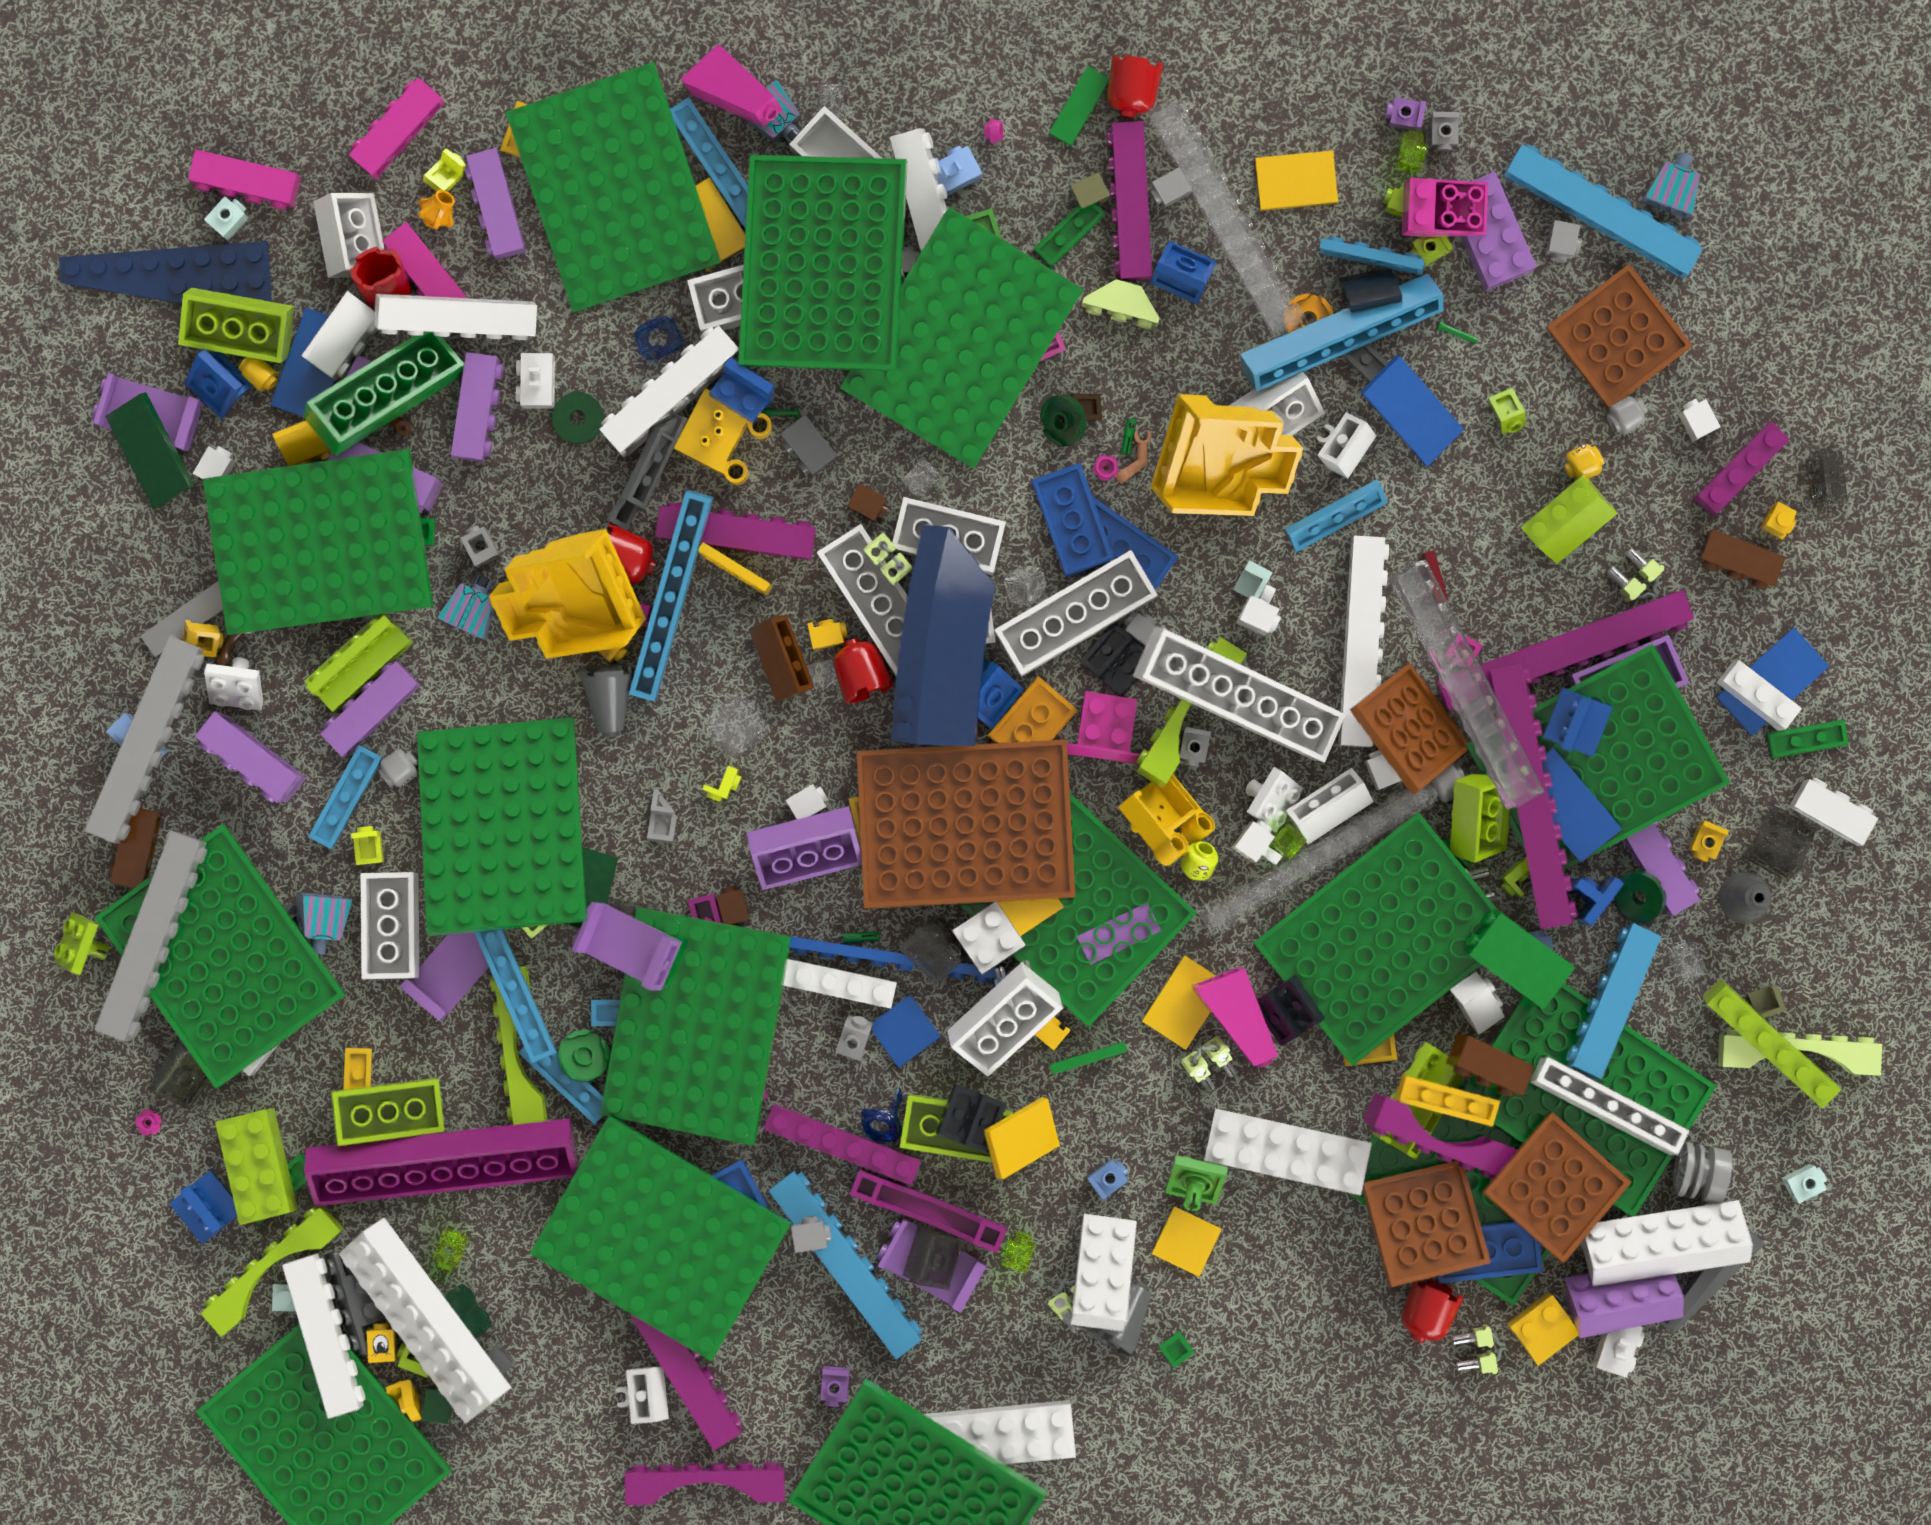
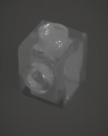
(1686, 961)

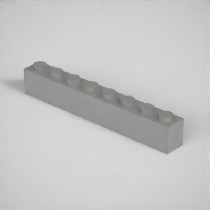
(144, 740)
(151, 936)

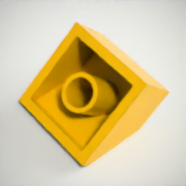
(301, 444)
(1543, 1328)

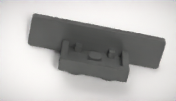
(355, 1303)

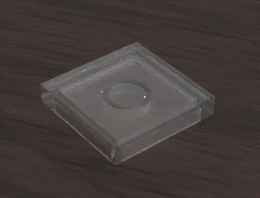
(735, 725)

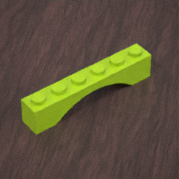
(1164, 754)
(1771, 1043)
(525, 1099)
(231, 1307)

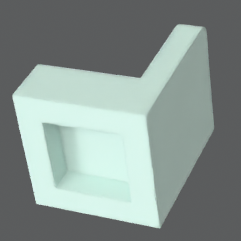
(1252, 580)

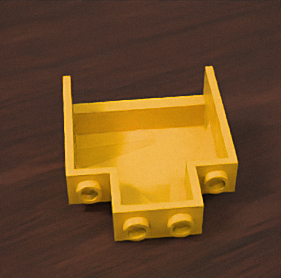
(1223, 458)
(569, 597)

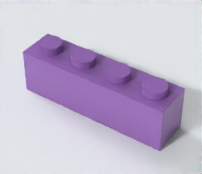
(495, 203)
(475, 407)
(370, 709)
(1654, 856)

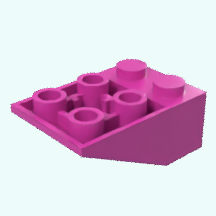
(1444, 208)

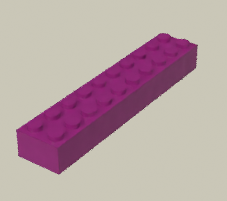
(441, 1162)

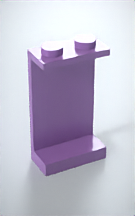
(175, 411)
(627, 944)
(447, 974)
(964, 1278)

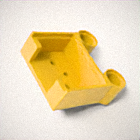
(718, 449)
(1160, 811)

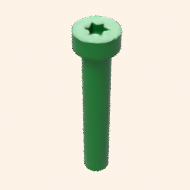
(1456, 332)
(771, 412)

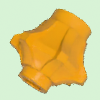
(437, 210)

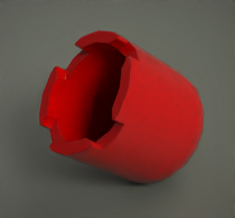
(1133, 85)
(379, 273)
(633, 552)
(861, 671)
(1430, 1310)

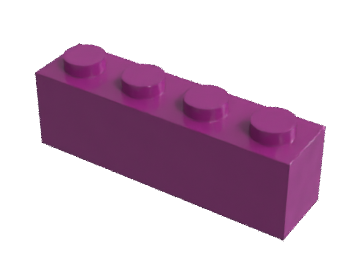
(1741, 469)

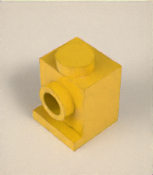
(1779, 520)
(827, 634)
(212, 637)
(1704, 830)
(1052, 1034)

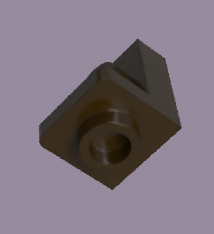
(1090, 404)

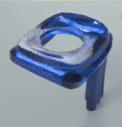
(656, 352)
(889, 1117)

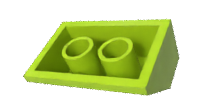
(1569, 519)
(1478, 819)

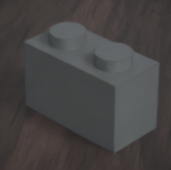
(808, 446)

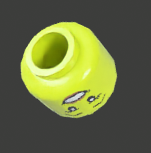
(1199, 861)

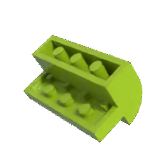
(358, 662)
(1429, 1066)

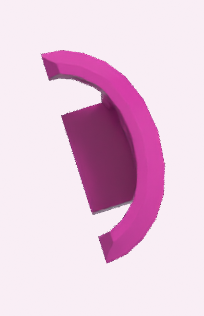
(1106, 728)

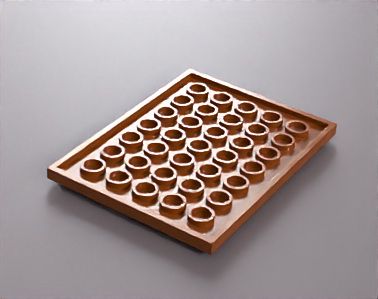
(965, 824)

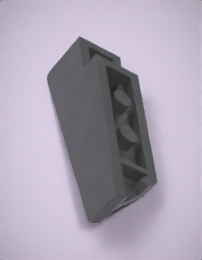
(647, 471)
(1705, 1285)

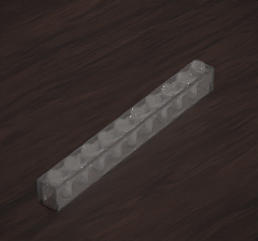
(1225, 218)
(1466, 684)
(1315, 858)

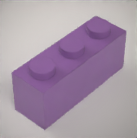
(1122, 933)

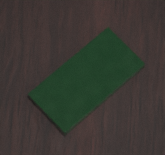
(149, 450)

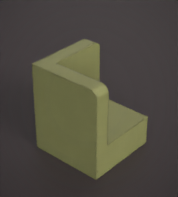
(1090, 191)
(1767, 1001)

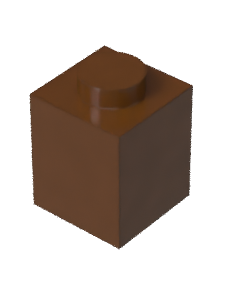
(868, 503)
(733, 905)

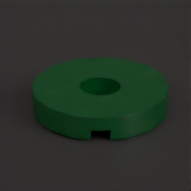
(562, 417)
(1074, 420)
(1634, 908)

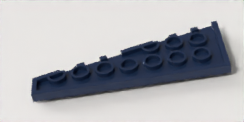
(169, 273)

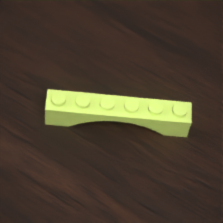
(1855, 1057)

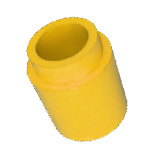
(258, 373)

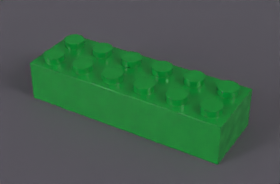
(382, 391)

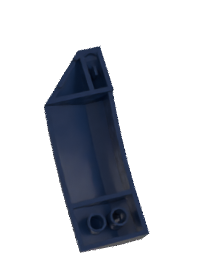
(942, 644)

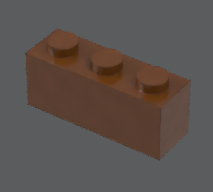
(1740, 560)
(781, 658)
(137, 851)
(1489, 1066)

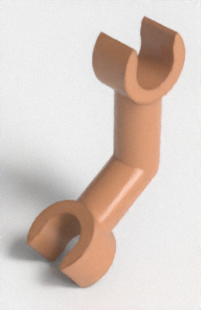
(1141, 461)

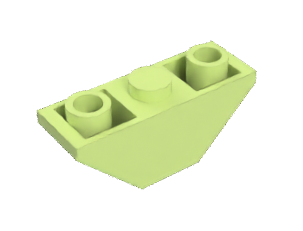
(1123, 303)

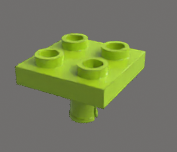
(78, 943)

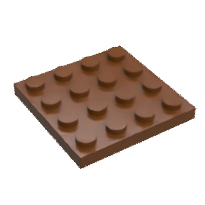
(1618, 336)
(1410, 728)
(1556, 1187)
(1425, 1223)

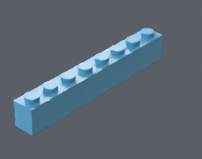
(1603, 211)
(1339, 334)
(671, 595)
(848, 1268)

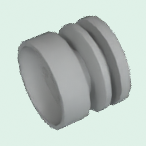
(1708, 1173)

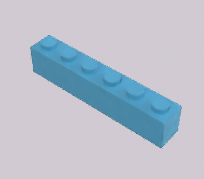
(1613, 1001)

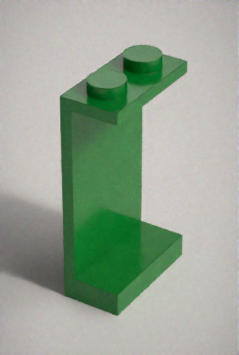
(1518, 958)

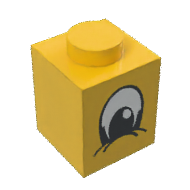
(382, 1343)

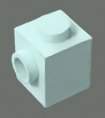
(227, 217)
(1805, 1183)

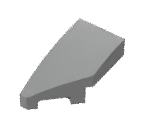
(662, 820)

